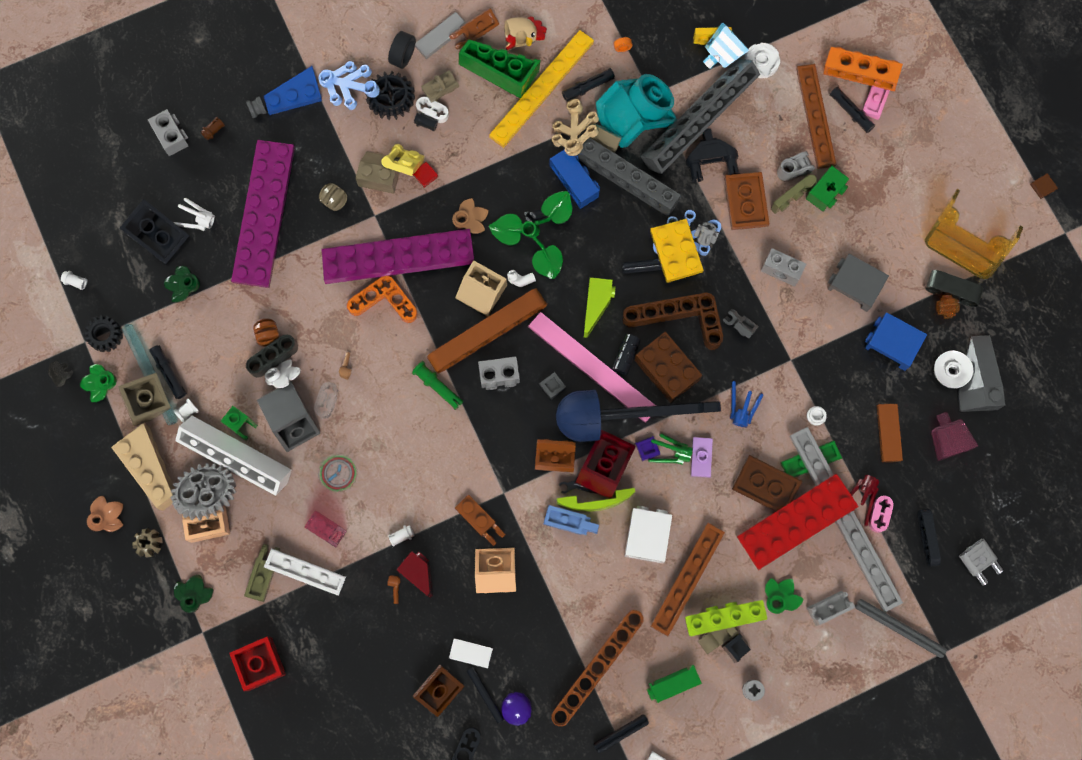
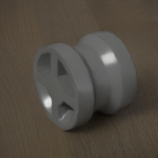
(256, 107)

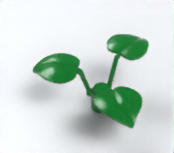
(509, 226)

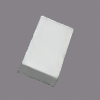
(470, 653)

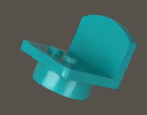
(636, 106)

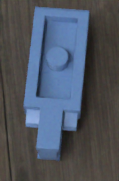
(569, 521)

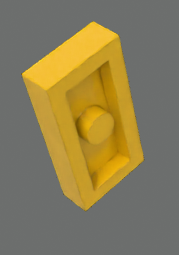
(703, 35)

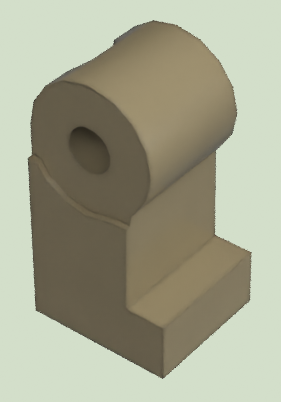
(716, 638)

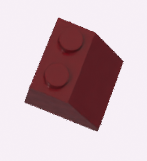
(417, 572)

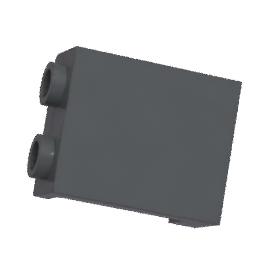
(858, 281)

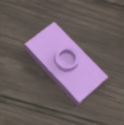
(701, 457)

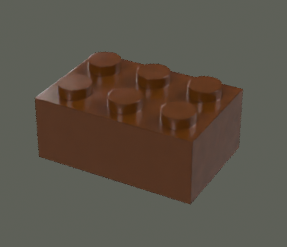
(668, 367)

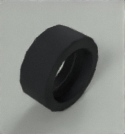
(401, 49)

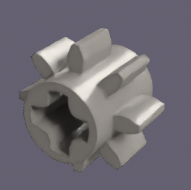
(706, 234)

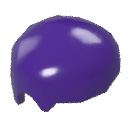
(516, 708)

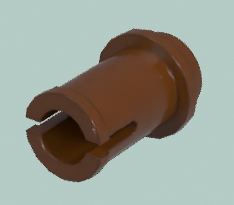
(212, 128)

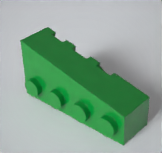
(499, 67)

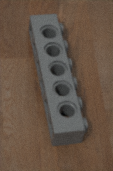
(629, 177)

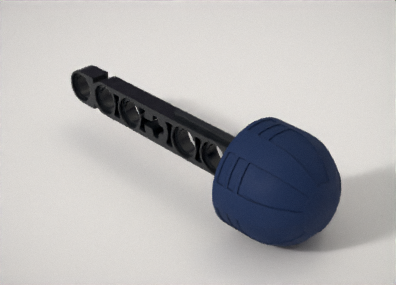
(581, 415)

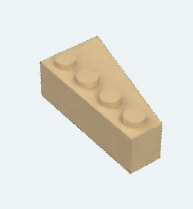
(143, 461)

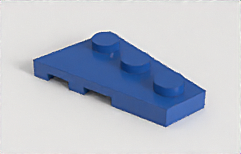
(294, 93)

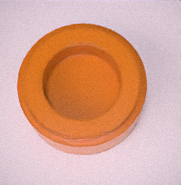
(623, 44)

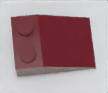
(605, 464)

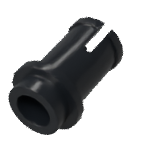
(426, 122)

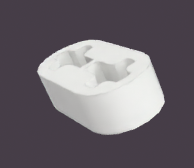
(434, 106)

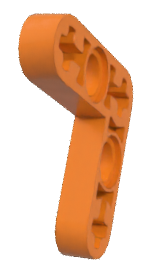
(387, 293)

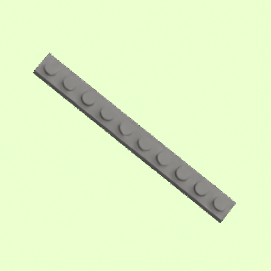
(849, 525)

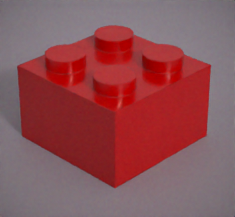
(257, 664)

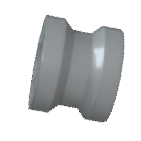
(749, 690)

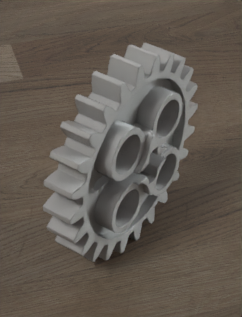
(203, 491)

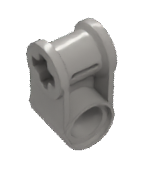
(798, 165)

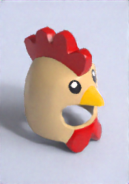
(523, 32)

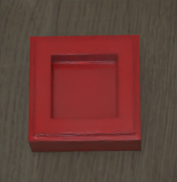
(425, 174)

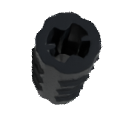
(626, 354)

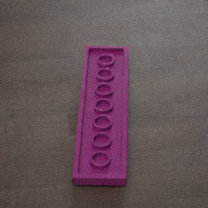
(263, 214)
(397, 256)

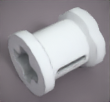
(186, 410)

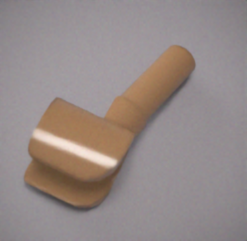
(344, 371)

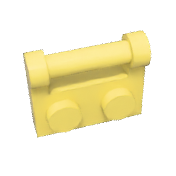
(408, 161)

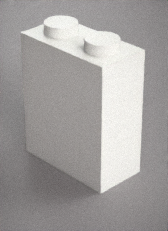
(648, 534)

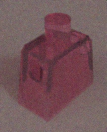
(951, 437)
(325, 529)

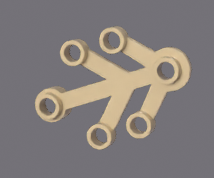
(574, 144)

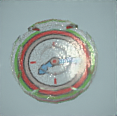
(337, 473)

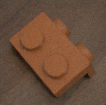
(555, 455)

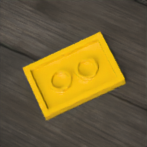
(676, 250)

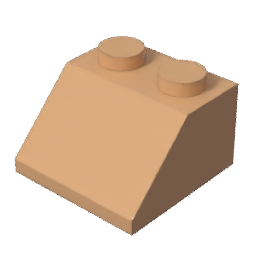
(495, 570)

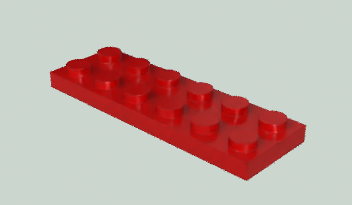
(797, 521)

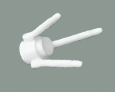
(204, 218)

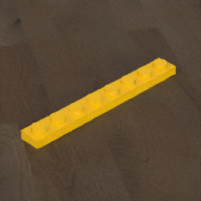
(541, 89)

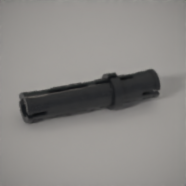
(581, 88)
(857, 114)
(166, 369)

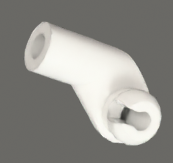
(519, 280)

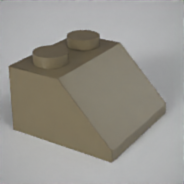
(374, 175)
(144, 399)

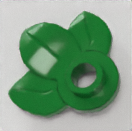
(96, 382)
(783, 594)

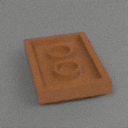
(746, 200)

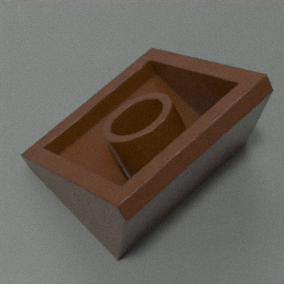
(438, 690)

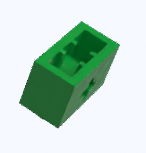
(833, 180)

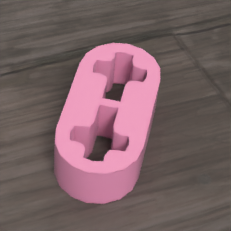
(885, 516)

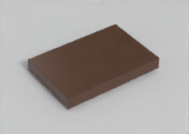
(766, 484)

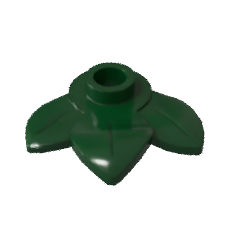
(179, 284)
(194, 591)

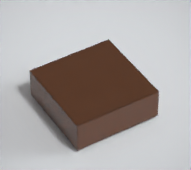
(1044, 186)

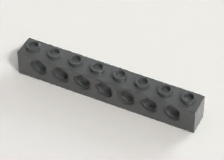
(700, 115)

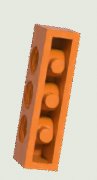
(864, 76)

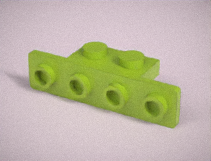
(731, 616)

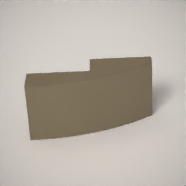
(607, 139)

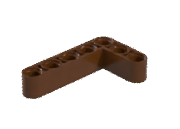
(679, 313)

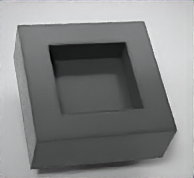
(552, 385)

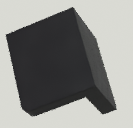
(736, 648)

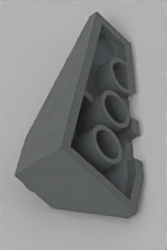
(985, 388)

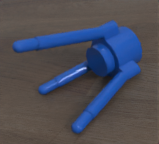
(742, 417)

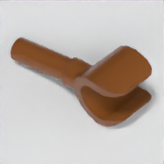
(394, 581)

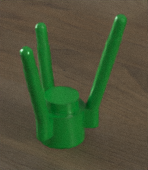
(682, 451)

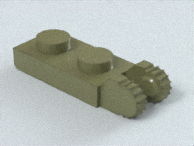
(794, 193)
(260, 577)

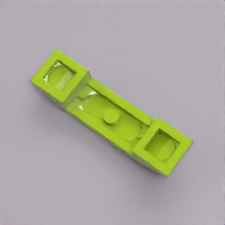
(571, 502)

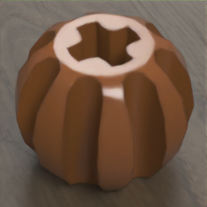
(265, 332)

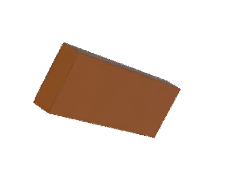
(889, 433)

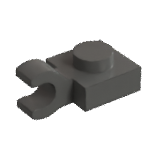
(742, 324)

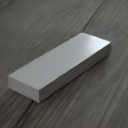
(439, 36)

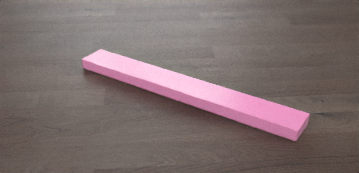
(588, 363)

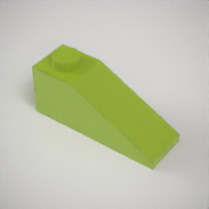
(598, 300)

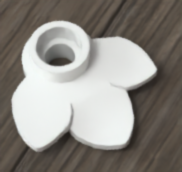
(282, 374)

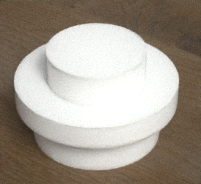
(816, 415)

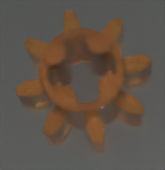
(947, 306)

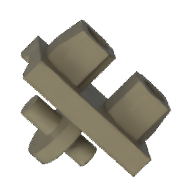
(440, 86)

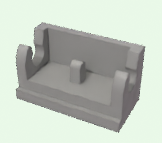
(830, 608)

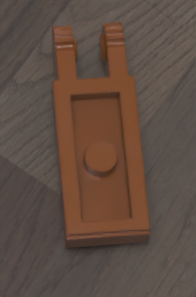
(476, 27)
(478, 518)

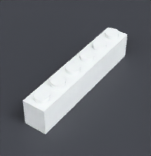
(233, 455)

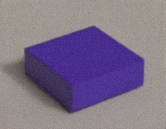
(647, 449)

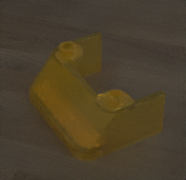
(965, 248)

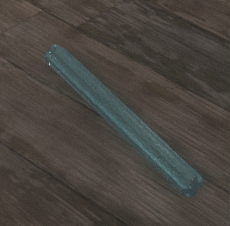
(145, 364)

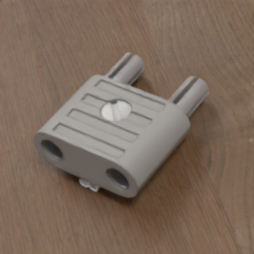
(978, 558)

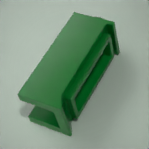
(235, 419)
(673, 684)

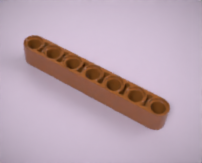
(486, 330)
(604, 660)

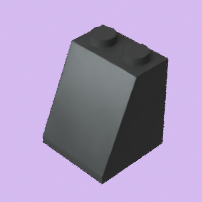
(288, 417)

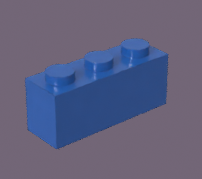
(575, 178)

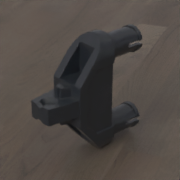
(711, 151)

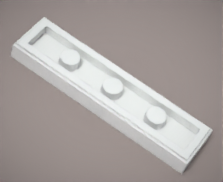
(304, 572)

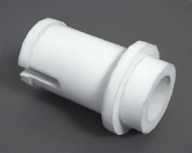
(73, 280)
(401, 535)

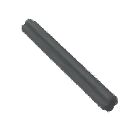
(901, 628)

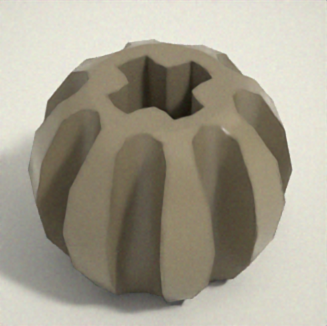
(333, 197)
(145, 536)

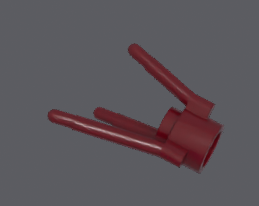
(868, 487)

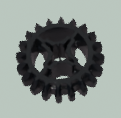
(403, 90)

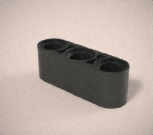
(961, 289)
(275, 347)

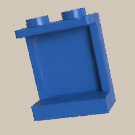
(895, 340)

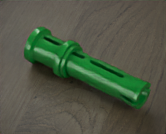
(430, 379)

